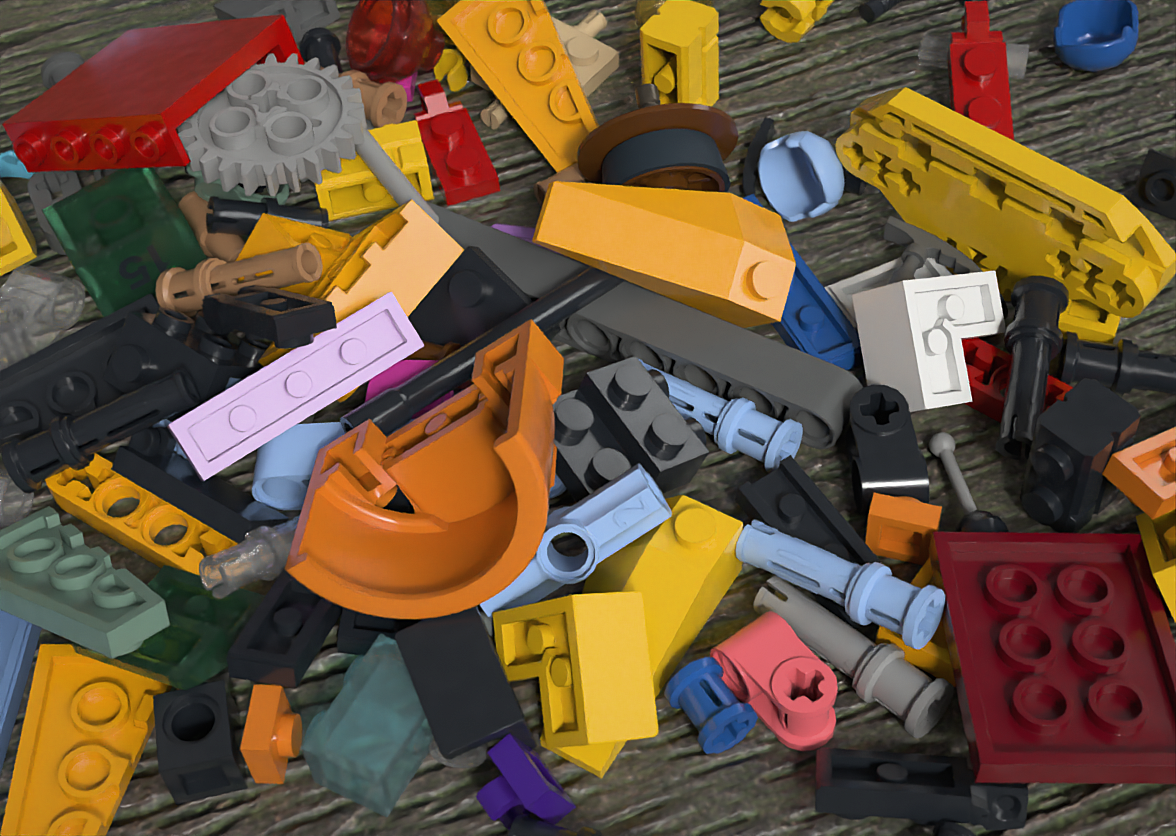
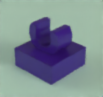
(523, 787)

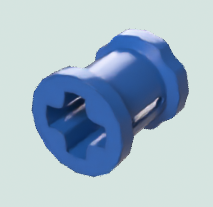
(710, 705)

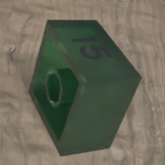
(123, 236)

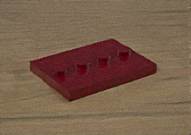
(1059, 656)

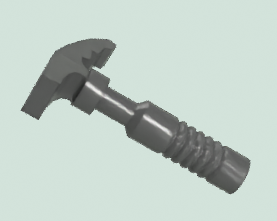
(920, 246)

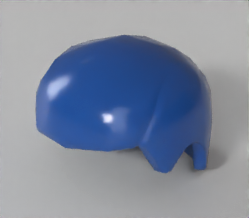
(1096, 33)

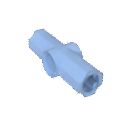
(606, 523)

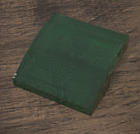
(198, 632)

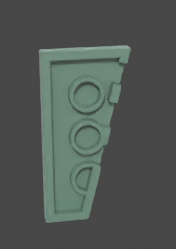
(74, 589)

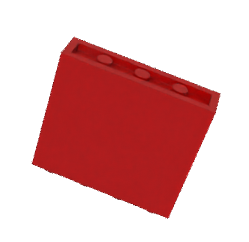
(138, 90)

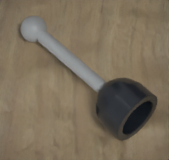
(974, 520)

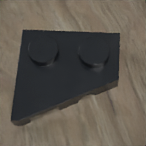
(469, 301)

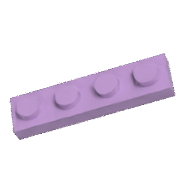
(295, 386)

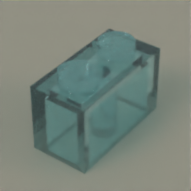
(371, 732)

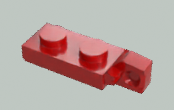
(980, 71)
(453, 147)

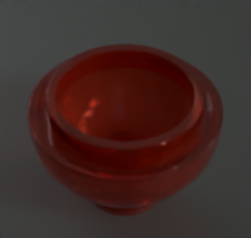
(392, 39)

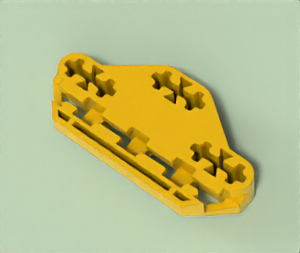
(1005, 203)

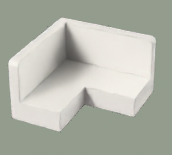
(916, 333)

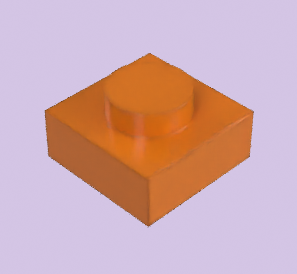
(901, 527)
(270, 734)

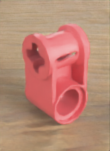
(781, 681)

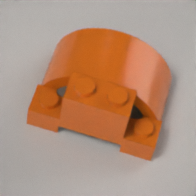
(476, 485)

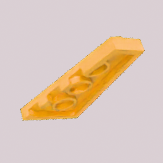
(527, 69)
(77, 744)

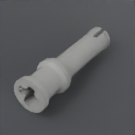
(876, 669)

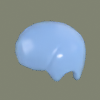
(801, 175)

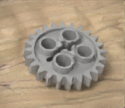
(276, 126)

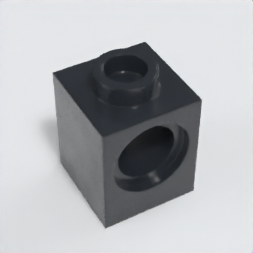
(206, 765)

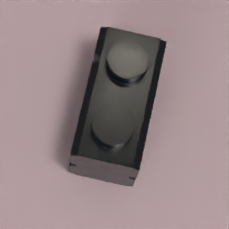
(1070, 453)

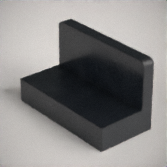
(461, 683)

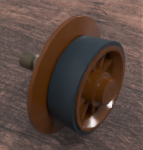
(661, 146)

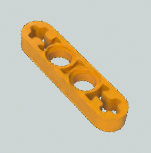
(141, 526)

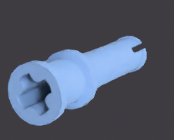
(735, 423)
(864, 591)

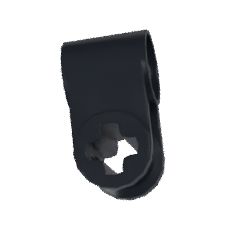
(884, 448)

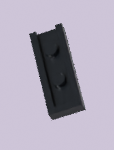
(155, 467)
(799, 509)

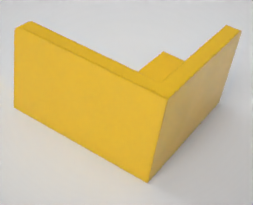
(588, 665)

